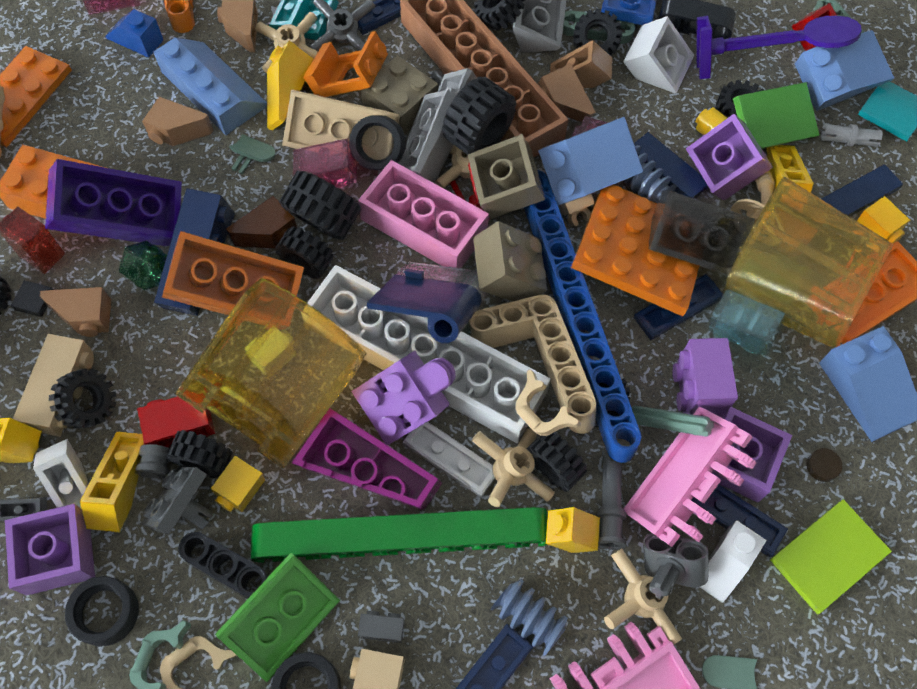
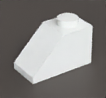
(61, 473)
(732, 559)

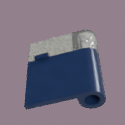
(432, 291)

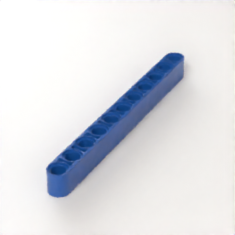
(549, 227)

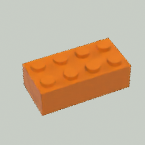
(27, 180)
(218, 274)

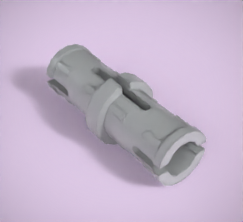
(851, 135)

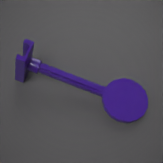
(820, 32)

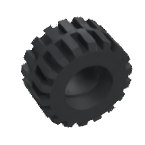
(479, 115)
(320, 204)

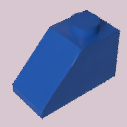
(137, 33)

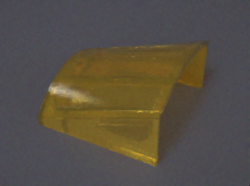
(808, 263)
(273, 370)

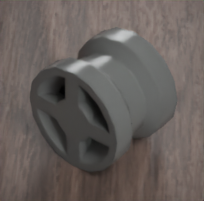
(153, 461)

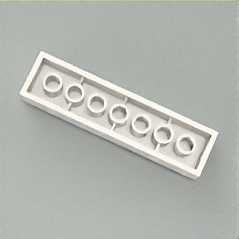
(485, 378)

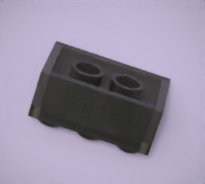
(698, 231)

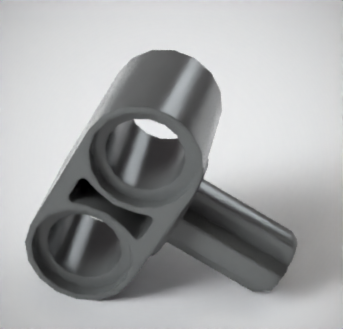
(682, 564)

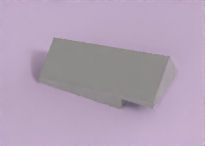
(540, 25)
(426, 145)

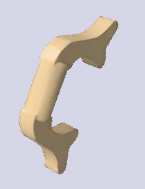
(523, 409)
(191, 646)

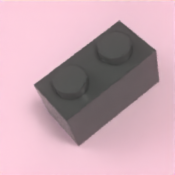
(19, 507)
(381, 628)

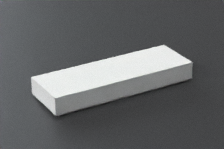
(451, 457)

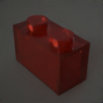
(31, 240)

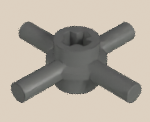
(342, 24)

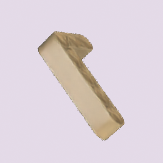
(541, 319)

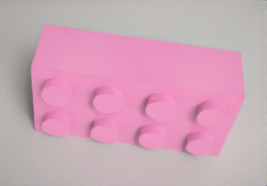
(422, 215)

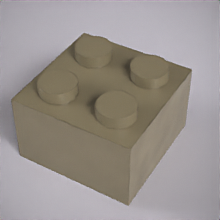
(399, 90)
(506, 176)
(509, 263)

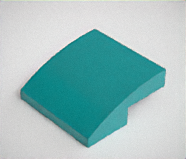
(294, 11)
(892, 110)

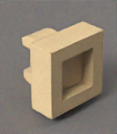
(574, 207)

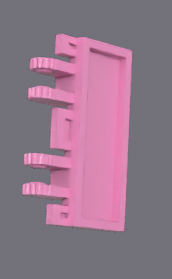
(685, 474)
(649, 670)

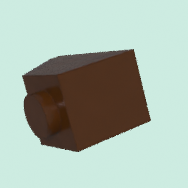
(262, 226)

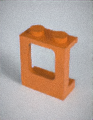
(330, 68)

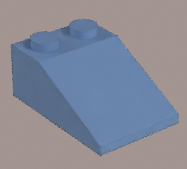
(843, 71)
(591, 161)
(873, 382)

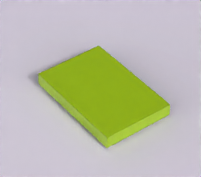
(830, 556)

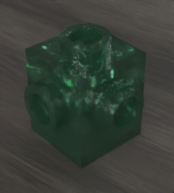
(143, 264)

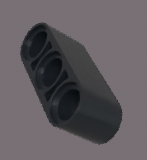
(685, 13)
(213, 557)

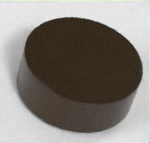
(824, 465)

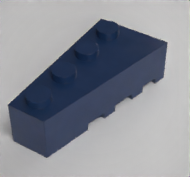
(203, 216)

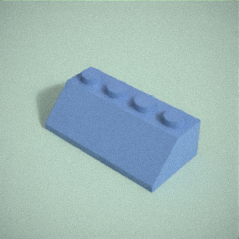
(209, 83)

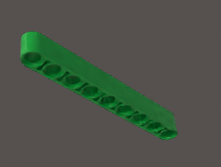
(399, 533)

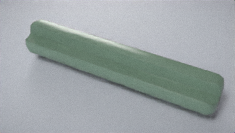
(673, 421)

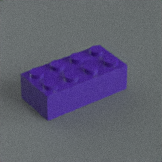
(111, 203)

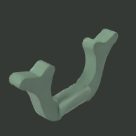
(138, 672)

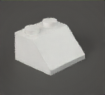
(659, 55)

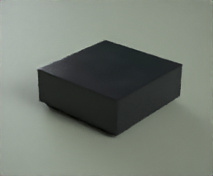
(29, 299)

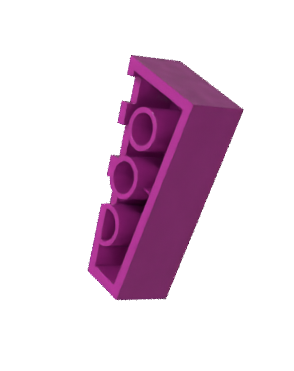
(359, 459)

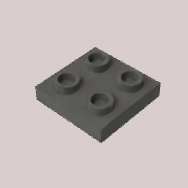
(177, 501)

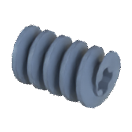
(648, 182)
(531, 615)

